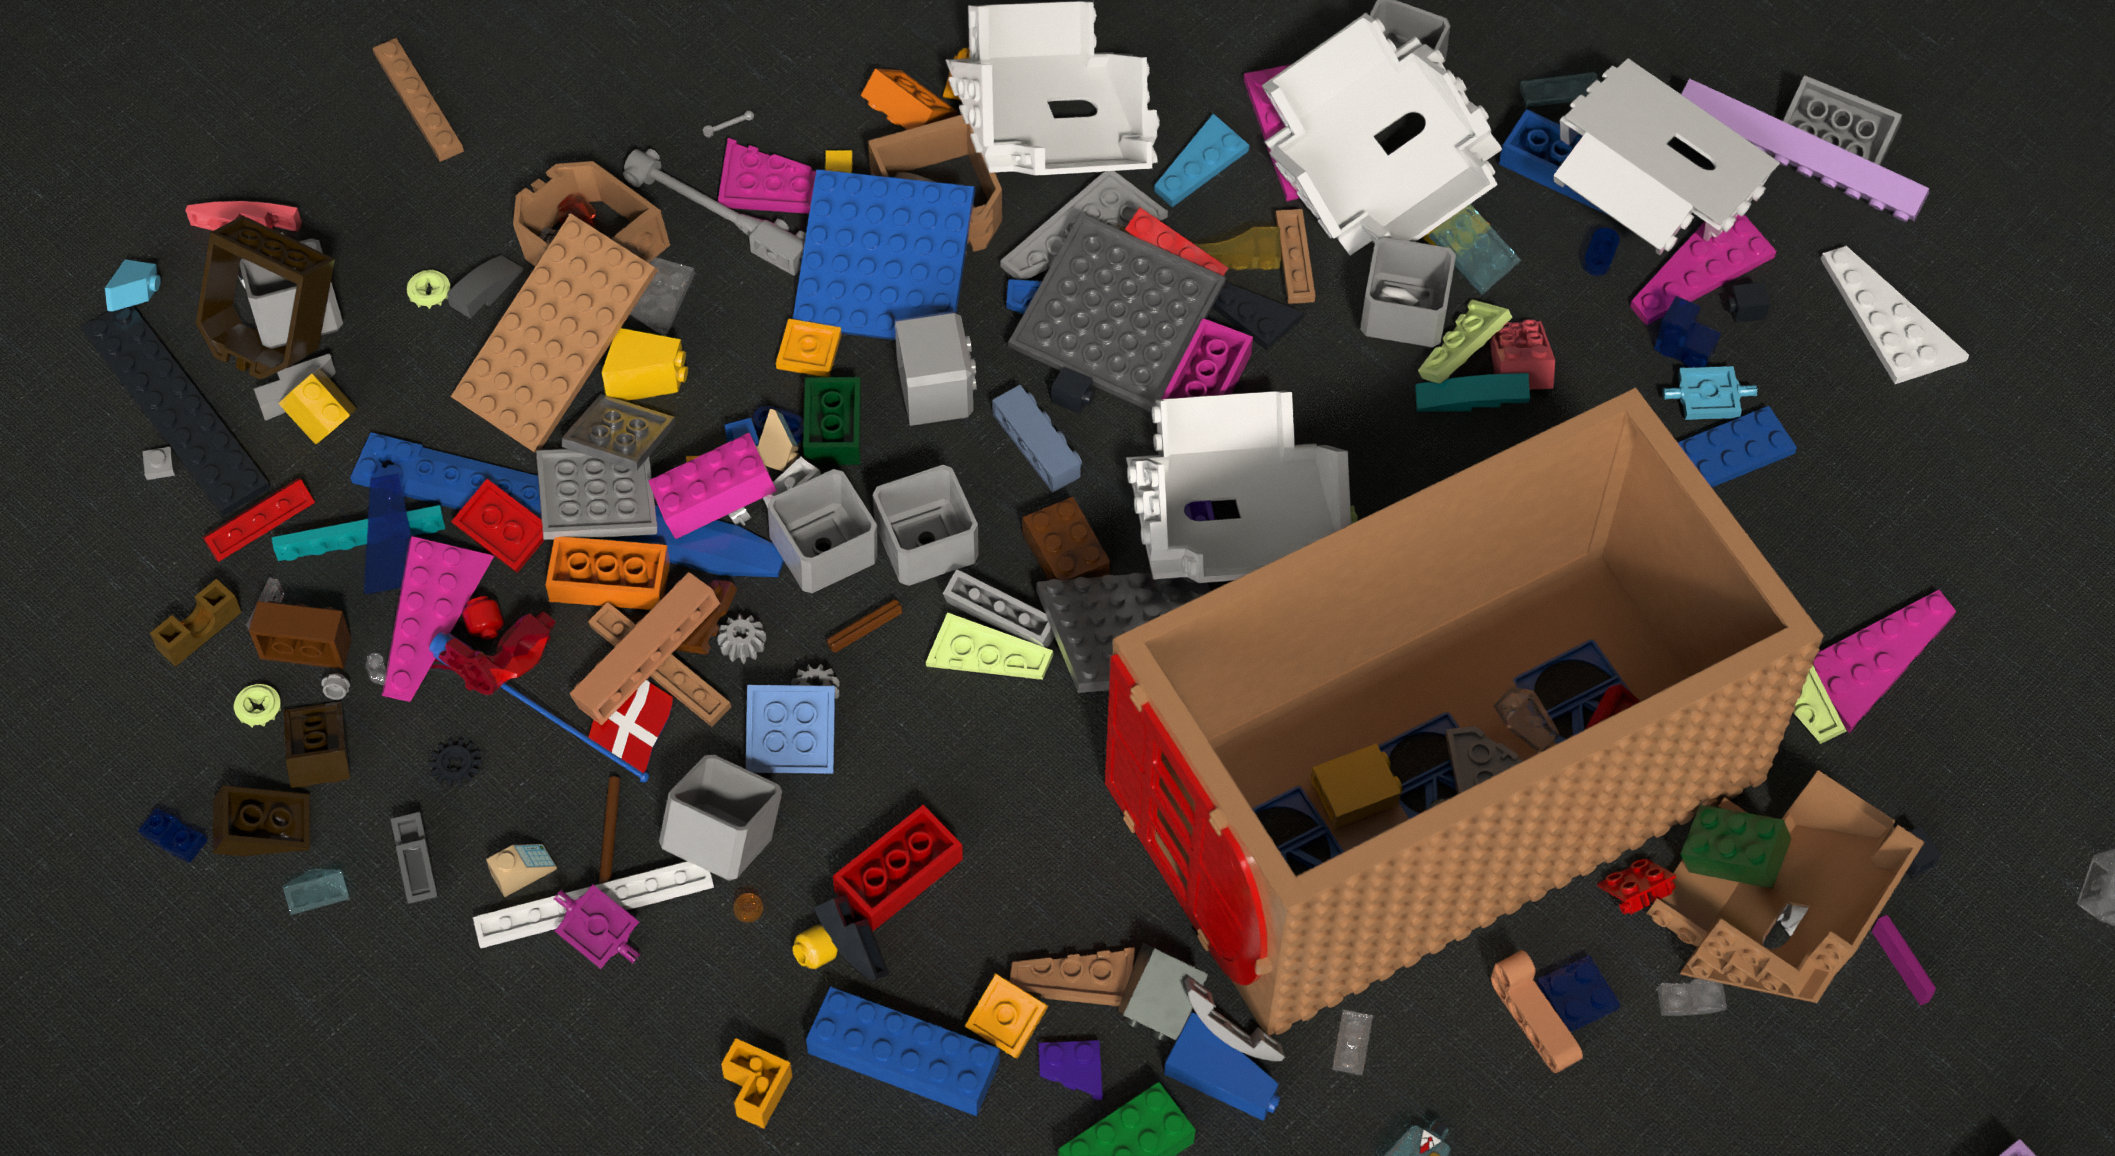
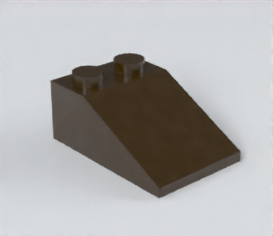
(316, 745)
(260, 821)

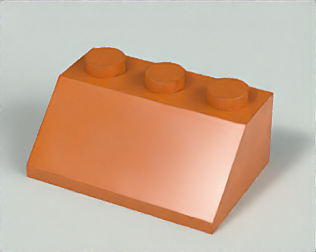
(905, 99)

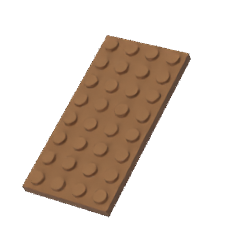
(554, 333)

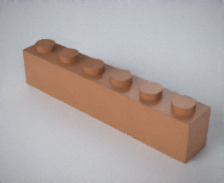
(644, 648)

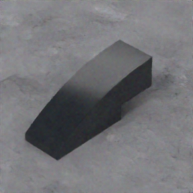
(851, 937)

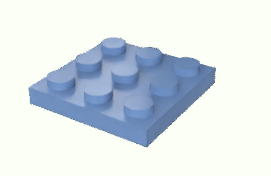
(790, 729)

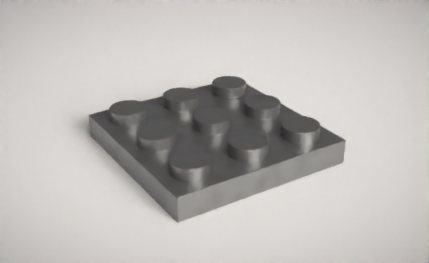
(618, 432)

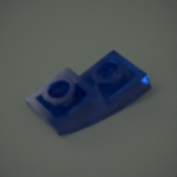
(172, 836)

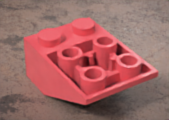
(1524, 349)

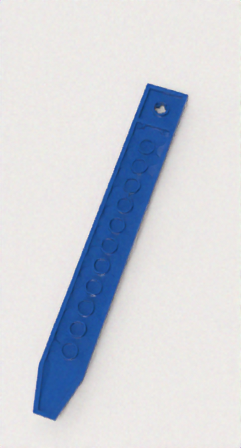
(453, 480)

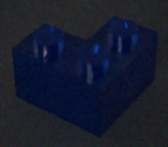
(1684, 337)

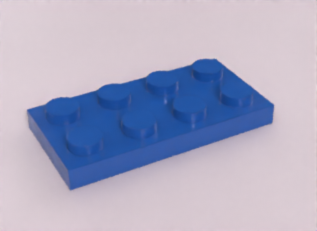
(1739, 446)

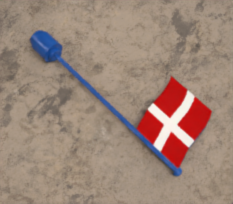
(627, 733)

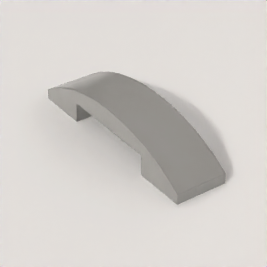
(1257, 1044)

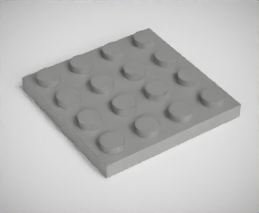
(593, 496)

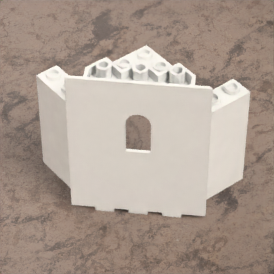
(1042, 55)
(1349, 94)
(1643, 181)
(1229, 452)

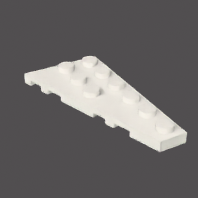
(1896, 329)

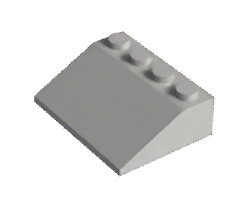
(1843, 119)

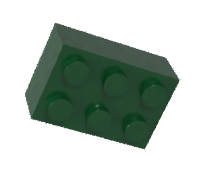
(832, 421)
(1736, 846)

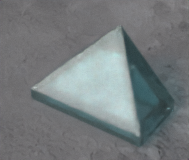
(315, 890)

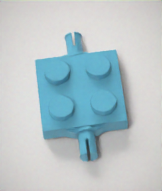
(1709, 392)

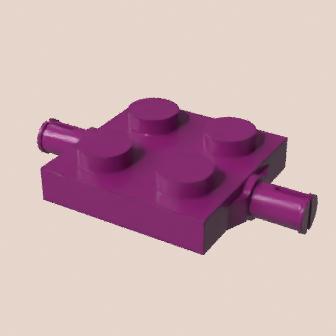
(596, 926)

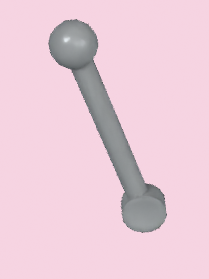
(708, 131)

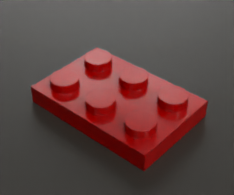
(501, 525)

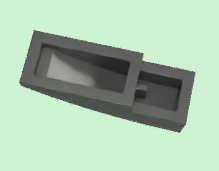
(483, 285)
(414, 857)

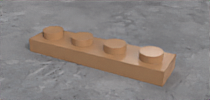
(1295, 256)

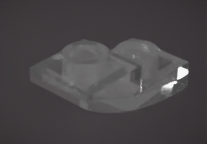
(1691, 998)

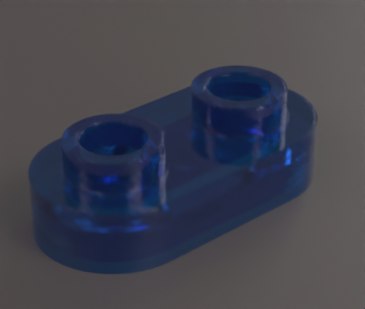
(1600, 253)
(793, 421)

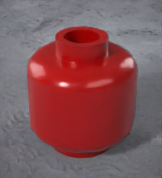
(483, 618)

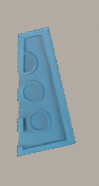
(1201, 160)

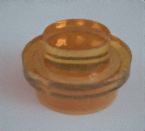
(748, 907)

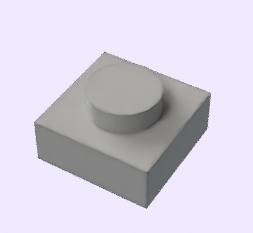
(158, 463)

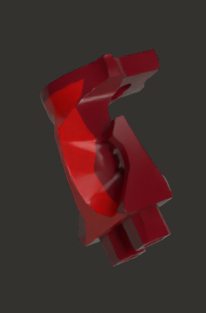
(515, 655)

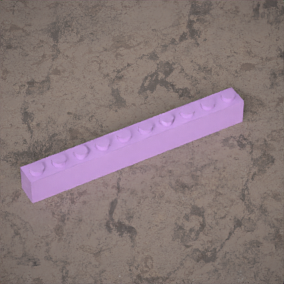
(1813, 154)

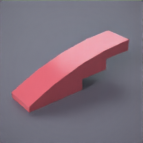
(217, 214)

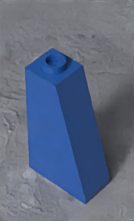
(1221, 1071)

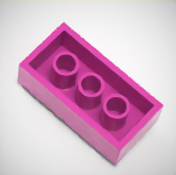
(1210, 362)
(712, 486)

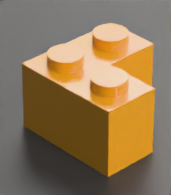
(762, 1078)

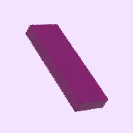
(1903, 960)

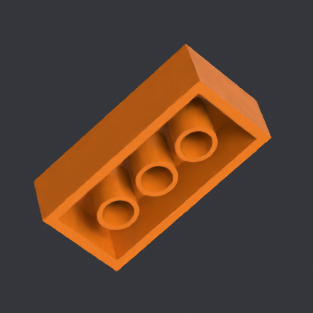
(606, 572)

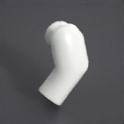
(1398, 294)

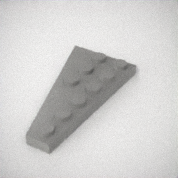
(1106, 199)

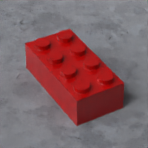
(898, 867)

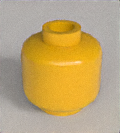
(814, 947)

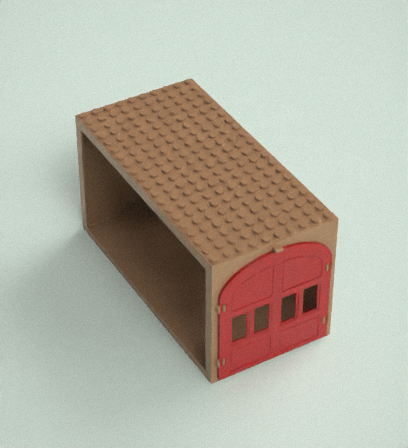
(1415, 624)

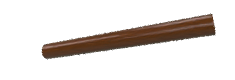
(609, 830)

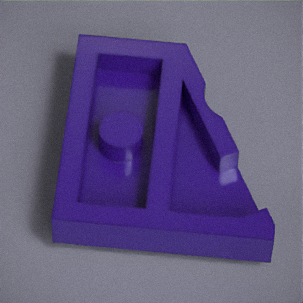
(1073, 1065)

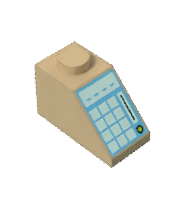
(777, 443)
(519, 866)

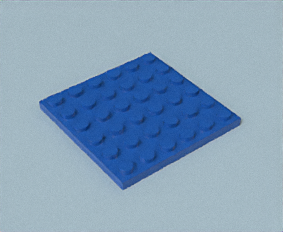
(881, 251)

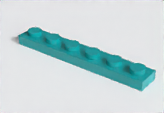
(348, 535)

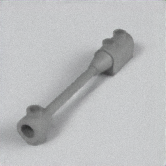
(767, 239)

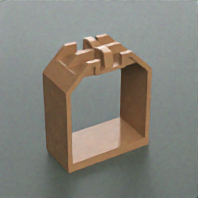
(936, 144)
(534, 211)

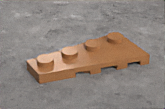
(1077, 978)

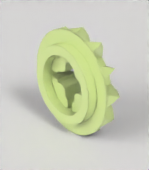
(418, 285)
(257, 694)

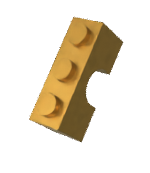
(213, 611)

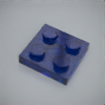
(1578, 993)

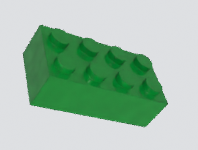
(1141, 1127)

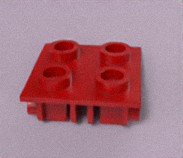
(1638, 885)

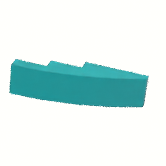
(1473, 391)

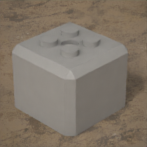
(1406, 22)
(1422, 272)
(273, 302)
(935, 367)
(922, 507)
(819, 513)
(720, 817)

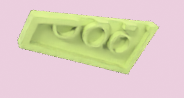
(1470, 334)
(984, 650)
(1817, 710)

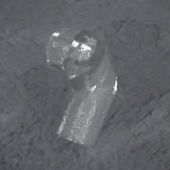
(376, 668)

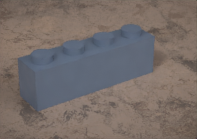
(1037, 438)

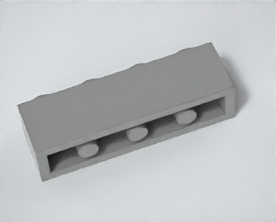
(998, 609)

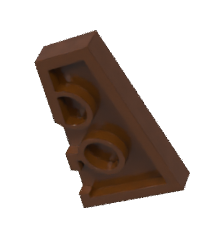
(698, 640)

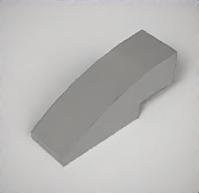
(272, 393)

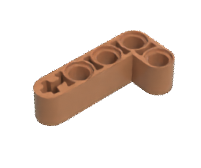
(1532, 1011)

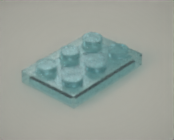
(1478, 248)

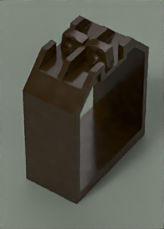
(282, 256)

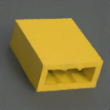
(1356, 785)

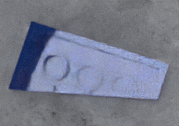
(386, 535)

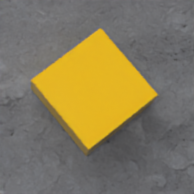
(839, 161)

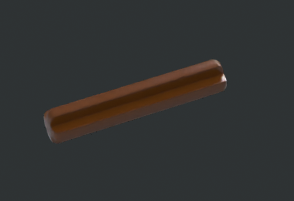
(864, 625)

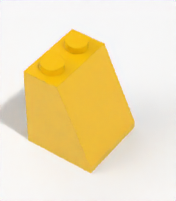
(643, 366)
(317, 406)

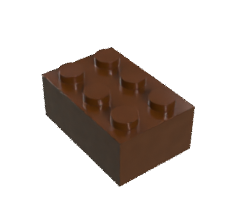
(1065, 542)
(300, 634)

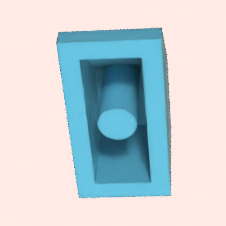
(131, 285)

